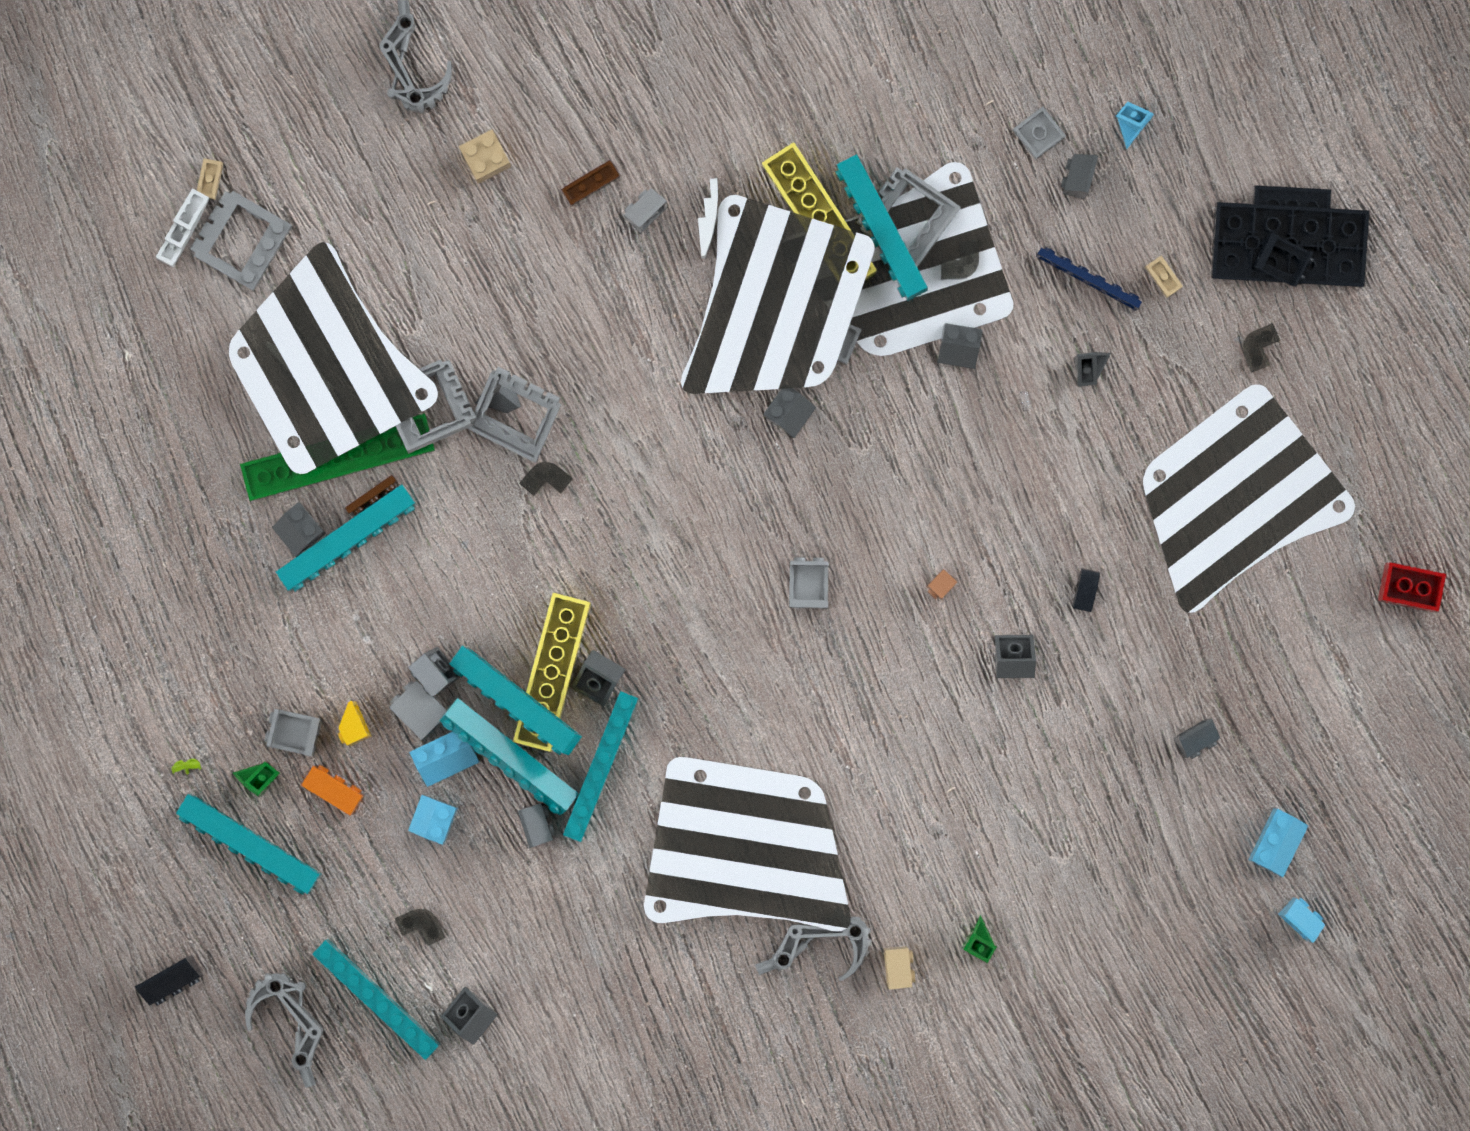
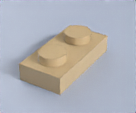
(210, 178)
(1163, 276)

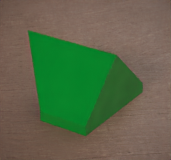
(257, 777)
(980, 942)

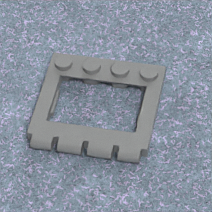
(936, 224)
(263, 252)
(457, 401)
(506, 435)

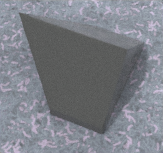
(1089, 367)
(504, 399)

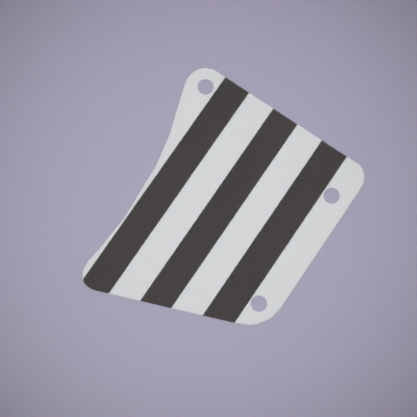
(776, 300)
(922, 319)
(324, 366)
(1238, 495)
(744, 848)

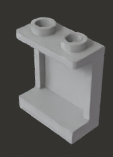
(808, 583)
(418, 709)
(293, 732)

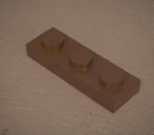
(590, 183)
(371, 496)

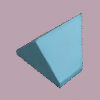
(1132, 121)

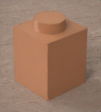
(941, 585)

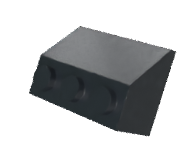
(170, 981)

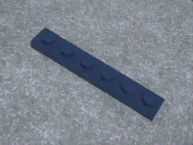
(1096, 282)

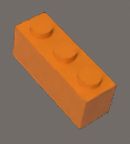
(333, 789)

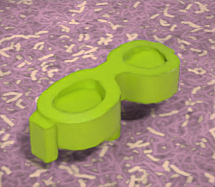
(189, 764)

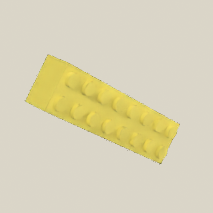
(805, 193)
(555, 660)

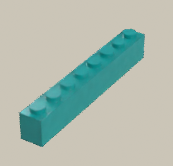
(881, 227)
(345, 538)
(515, 700)
(508, 757)
(600, 766)
(248, 843)
(376, 999)

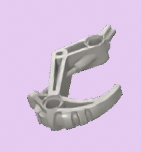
(399, 39)
(797, 931)
(314, 1031)

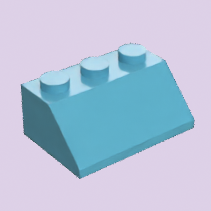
(443, 758)
(1278, 842)

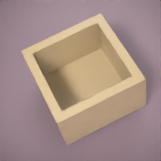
(485, 156)
(898, 967)

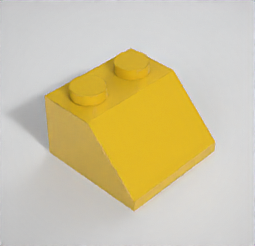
(353, 726)

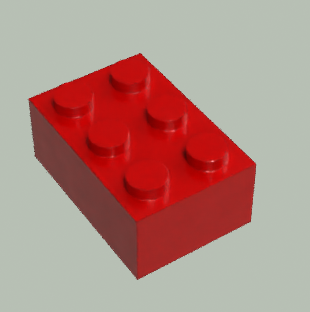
(1412, 587)

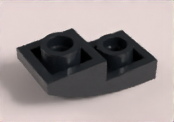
(1086, 590)

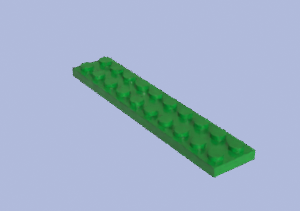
(273, 475)

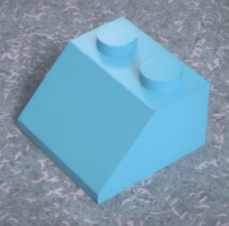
(432, 819)
(1302, 919)

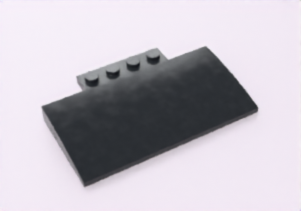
(1297, 216)

